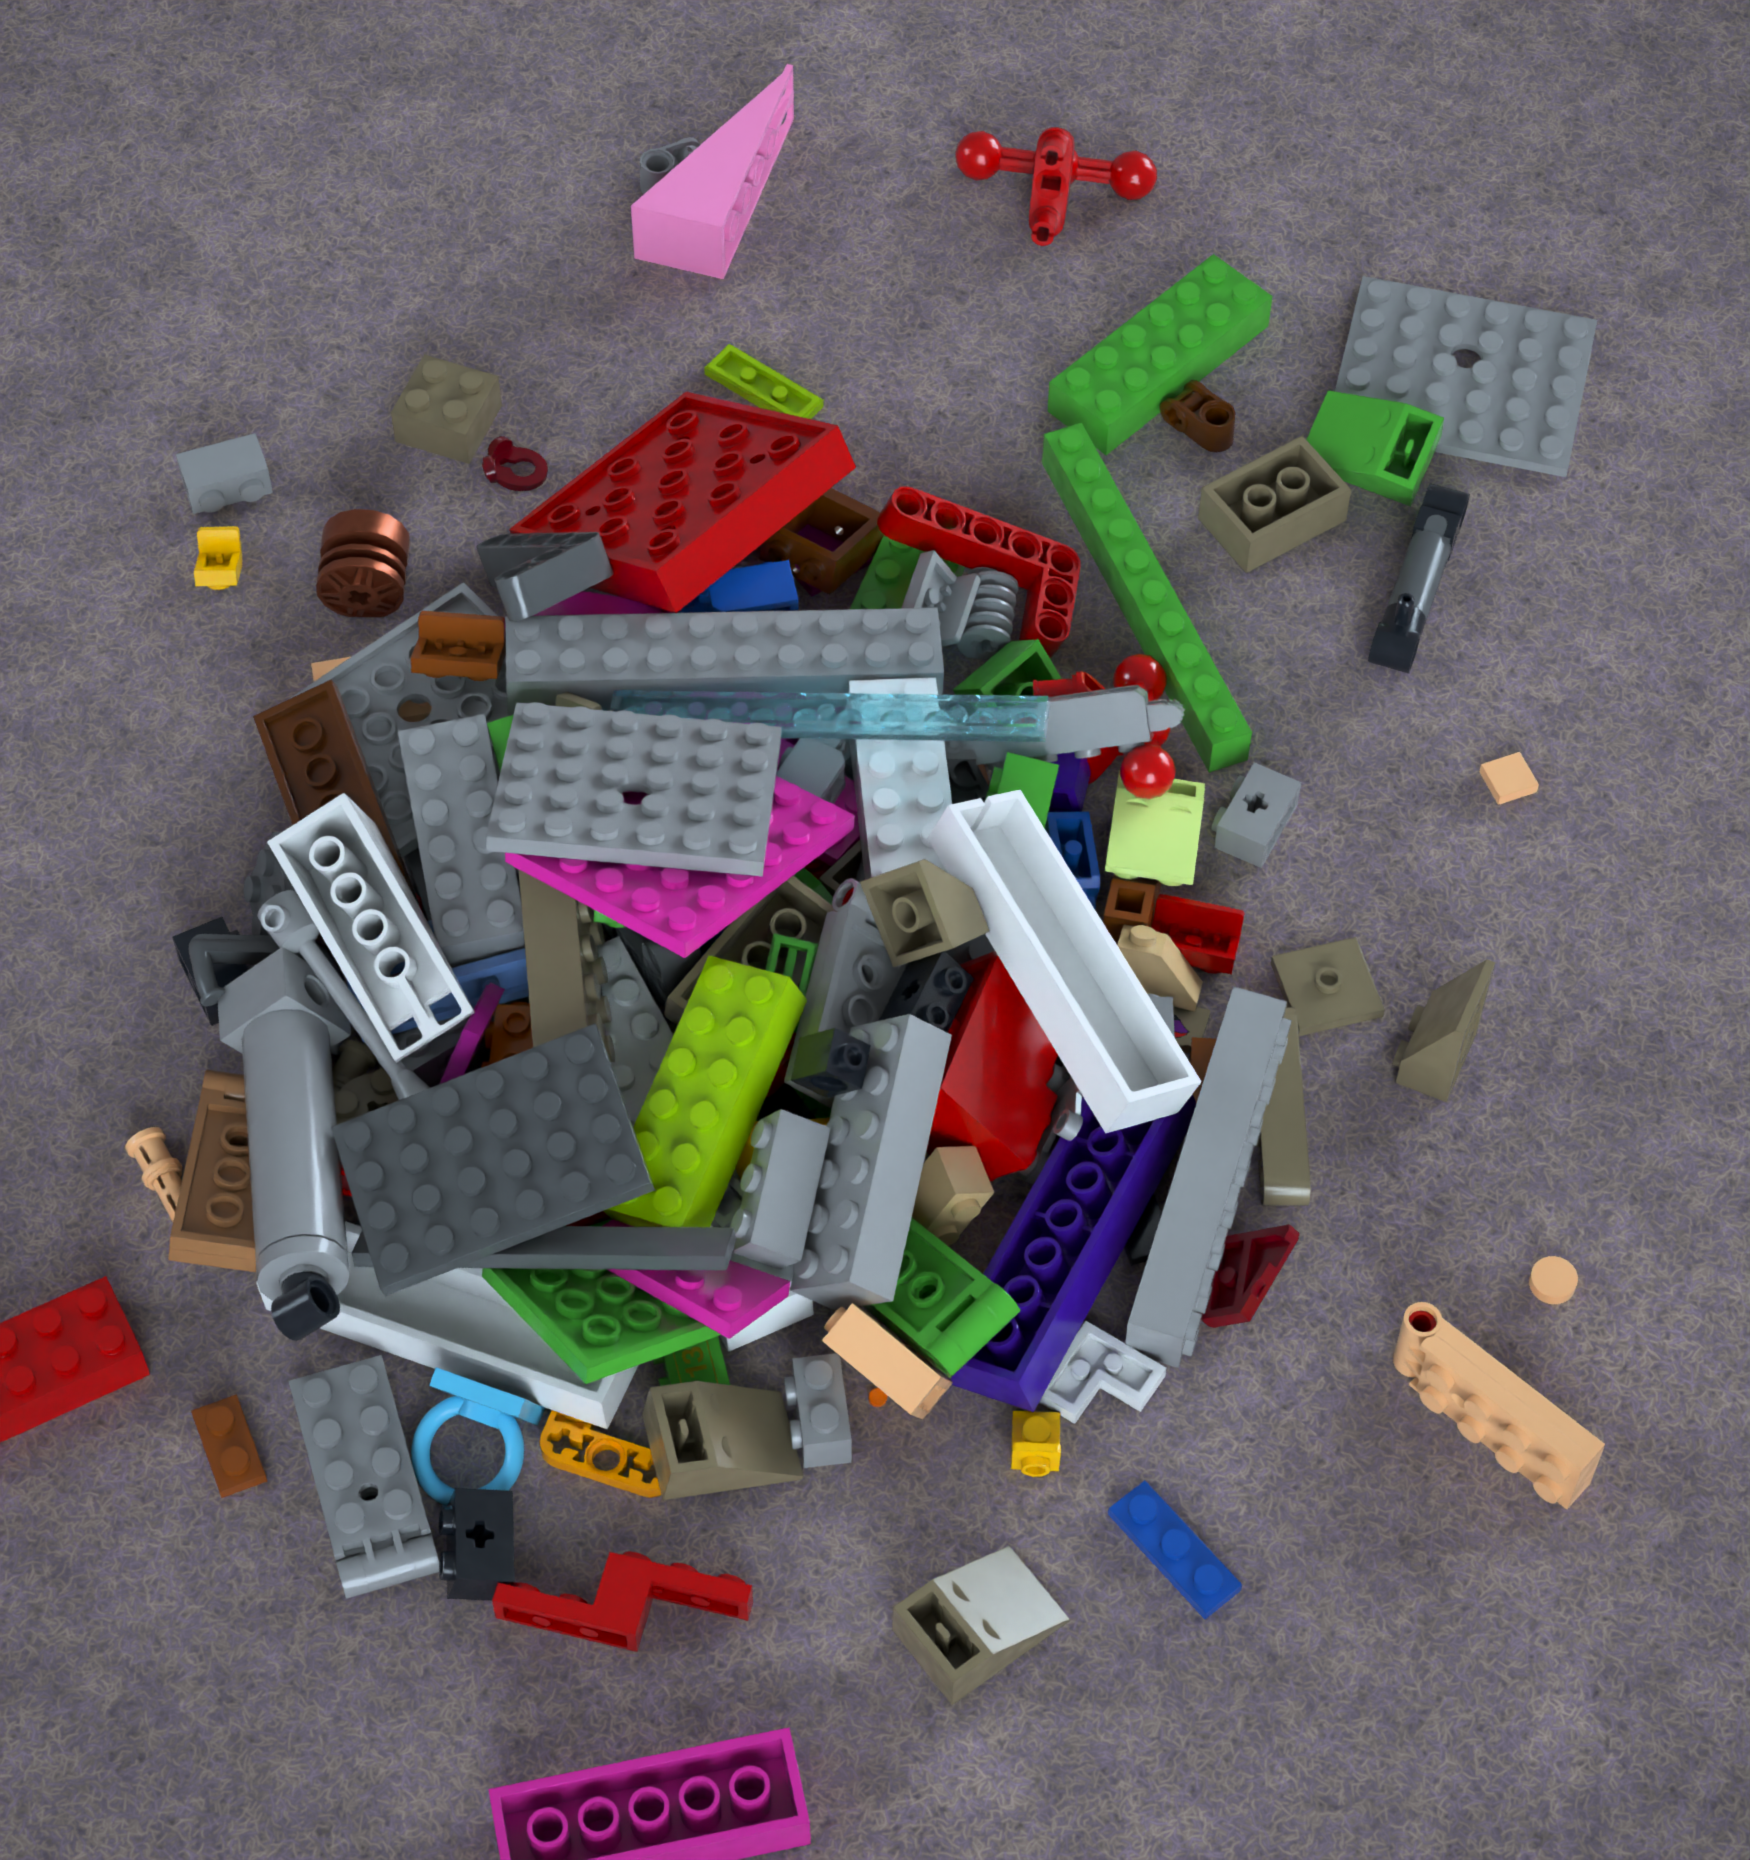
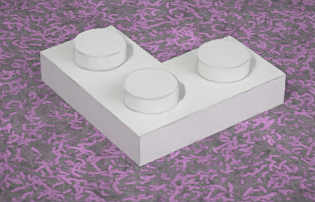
(1101, 1362)

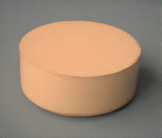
(1553, 1280)

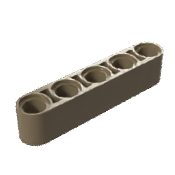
(1283, 1135)

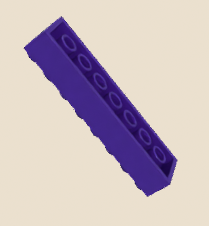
(1066, 1248)

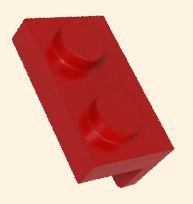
(1201, 931)

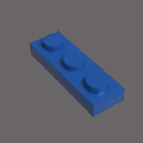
(1175, 1549)

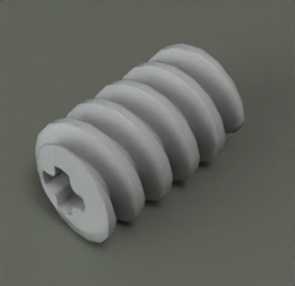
(991, 614)

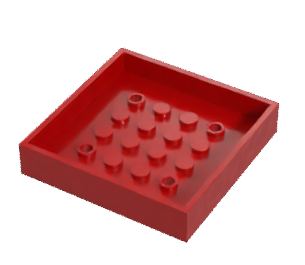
(694, 494)

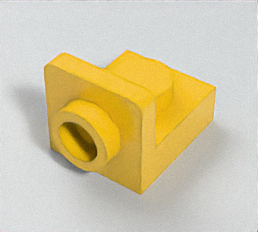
(1035, 1442)

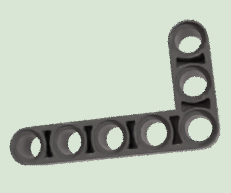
(542, 568)

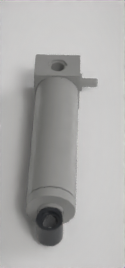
(286, 1034)

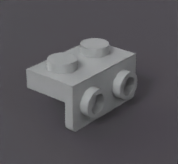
(938, 587)

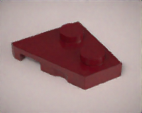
(1246, 1273)

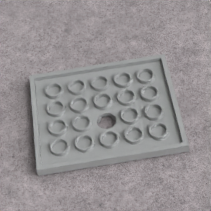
(1505, 410)
(381, 680)
(703, 781)

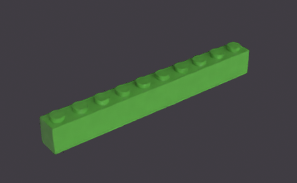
(1146, 596)

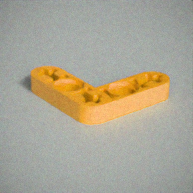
(580, 1432)

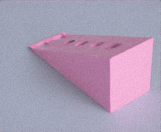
(706, 201)

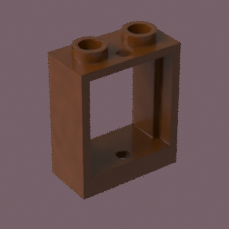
(838, 517)

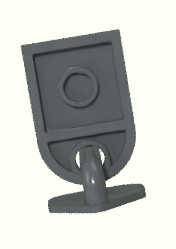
(205, 949)

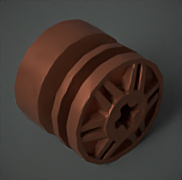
(363, 563)

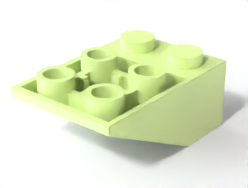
(1157, 834)

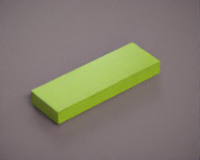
(761, 384)

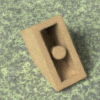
(1160, 965)

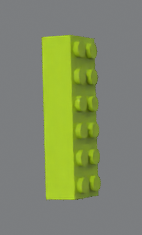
(710, 1091)

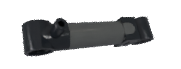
(1419, 578)

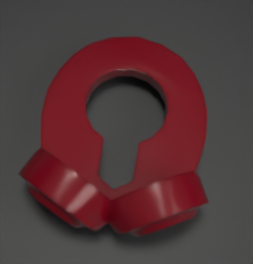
(502, 451)

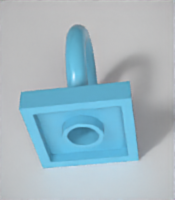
(484, 1406)

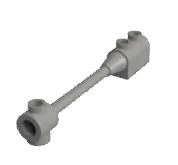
(294, 930)

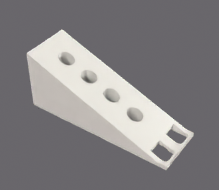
(354, 895)

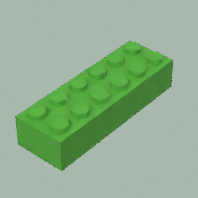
(1158, 352)

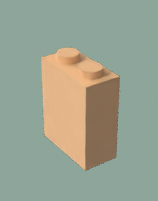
(885, 1360)

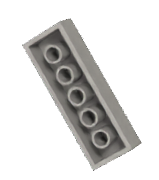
(452, 796)
(873, 1167)

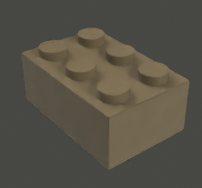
(1274, 504)

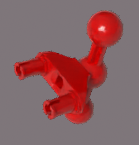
(1054, 169)
(1147, 768)

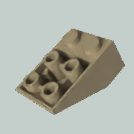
(718, 1438)
(976, 1621)

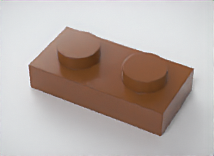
(229, 1446)

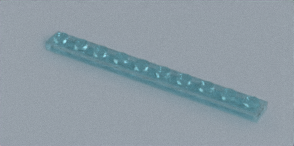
(856, 714)

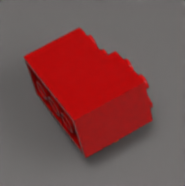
(995, 1074)

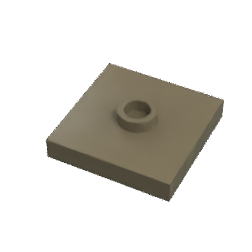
(1328, 986)

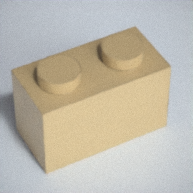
(951, 1191)

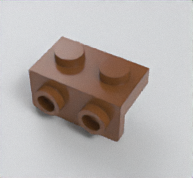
(459, 645)

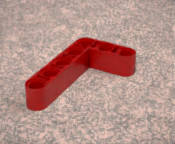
(977, 540)

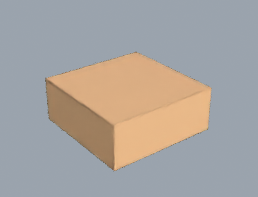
(1509, 778)

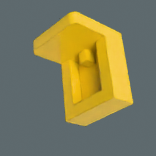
(218, 557)

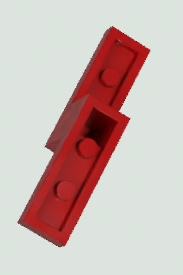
(623, 1600)

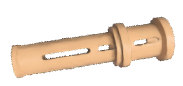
(159, 1169)

